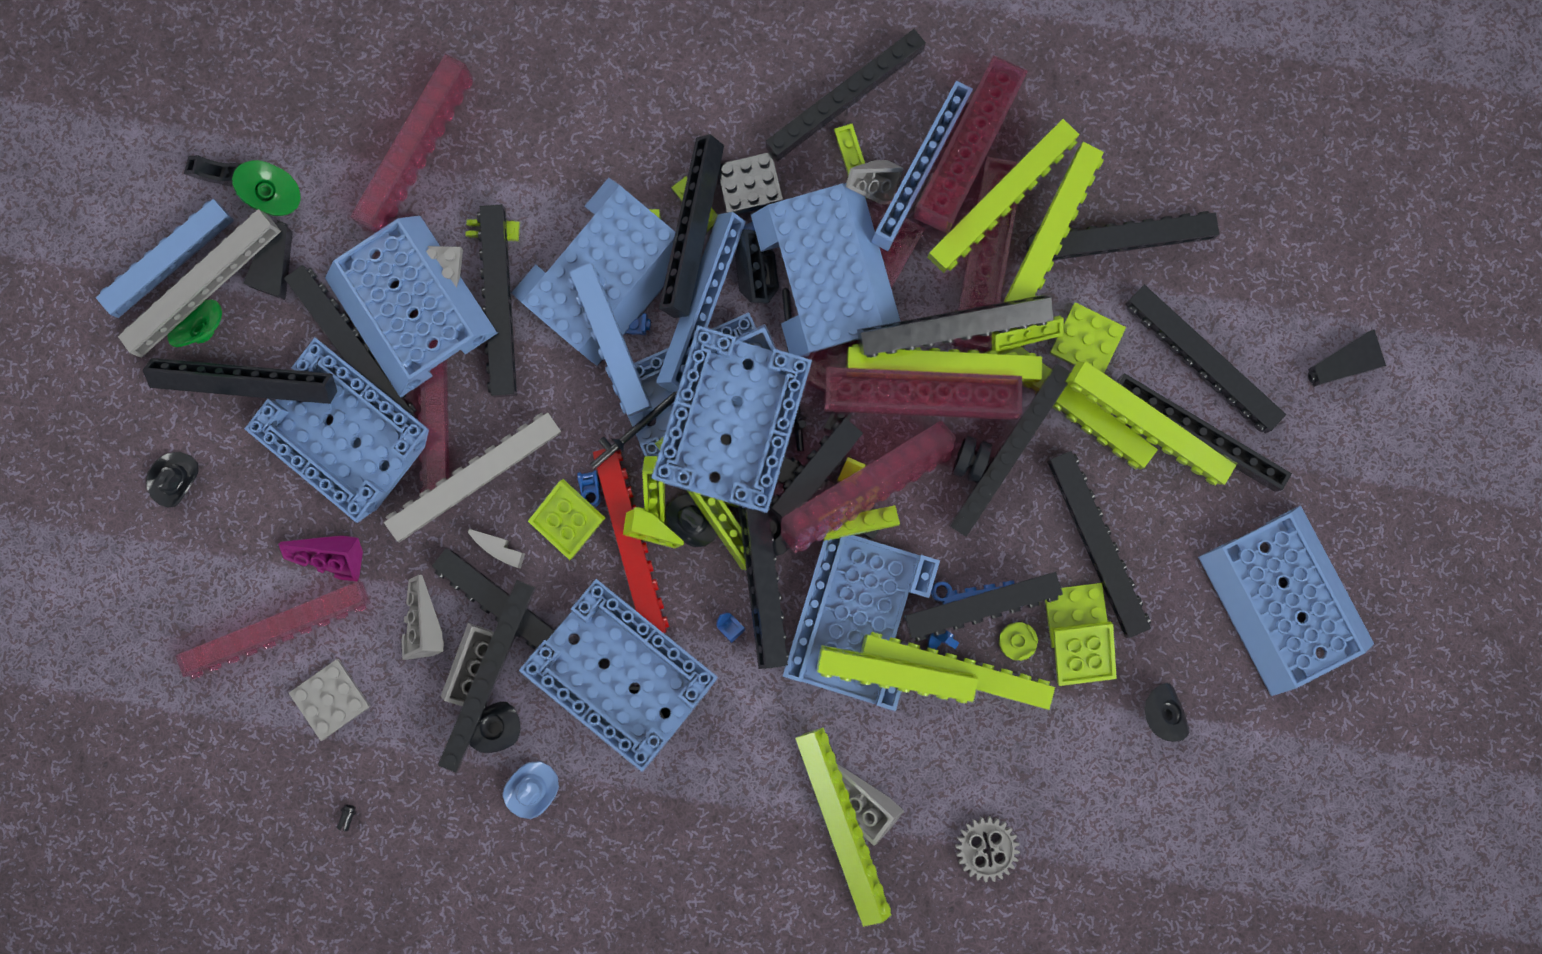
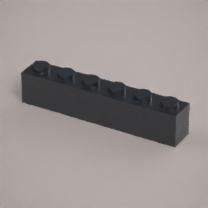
(817, 468)

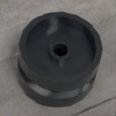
(974, 459)

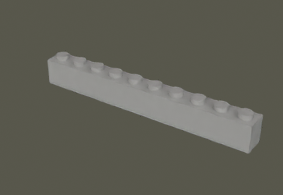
(199, 283)
(471, 478)

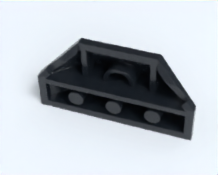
(755, 269)

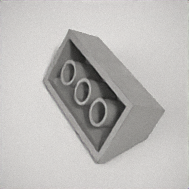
(466, 663)

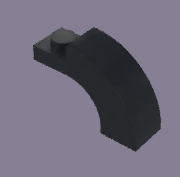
(210, 170)

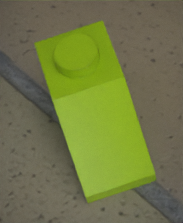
(850, 467)

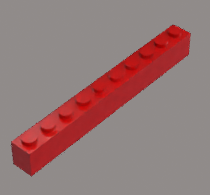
(631, 549)

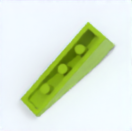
(653, 490)

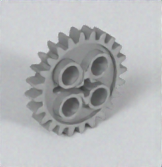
(970, 852)

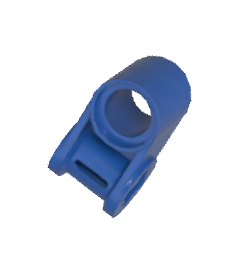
(590, 484)

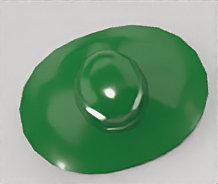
(266, 188)
(197, 326)

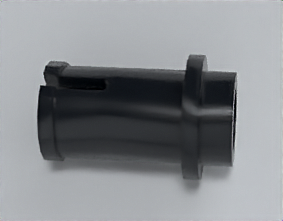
(346, 817)

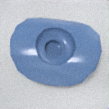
(531, 789)

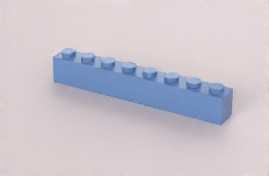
(164, 258)
(610, 340)

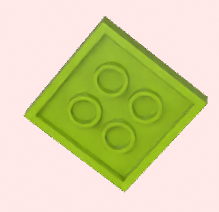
(1087, 338)
(566, 519)
(1076, 607)
(1084, 653)

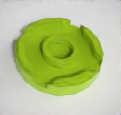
(1018, 641)

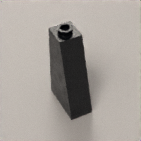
(272, 264)
(1352, 359)

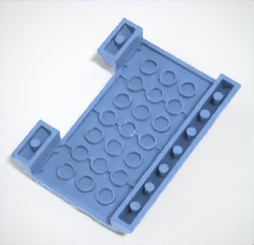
(629, 255)
(829, 265)
(856, 592)

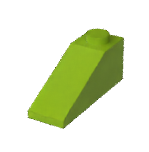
(649, 528)

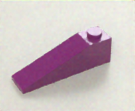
(334, 554)

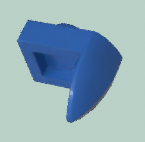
(729, 626)
(946, 638)

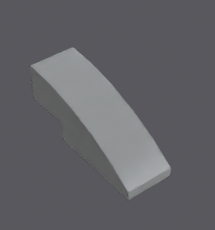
(498, 548)

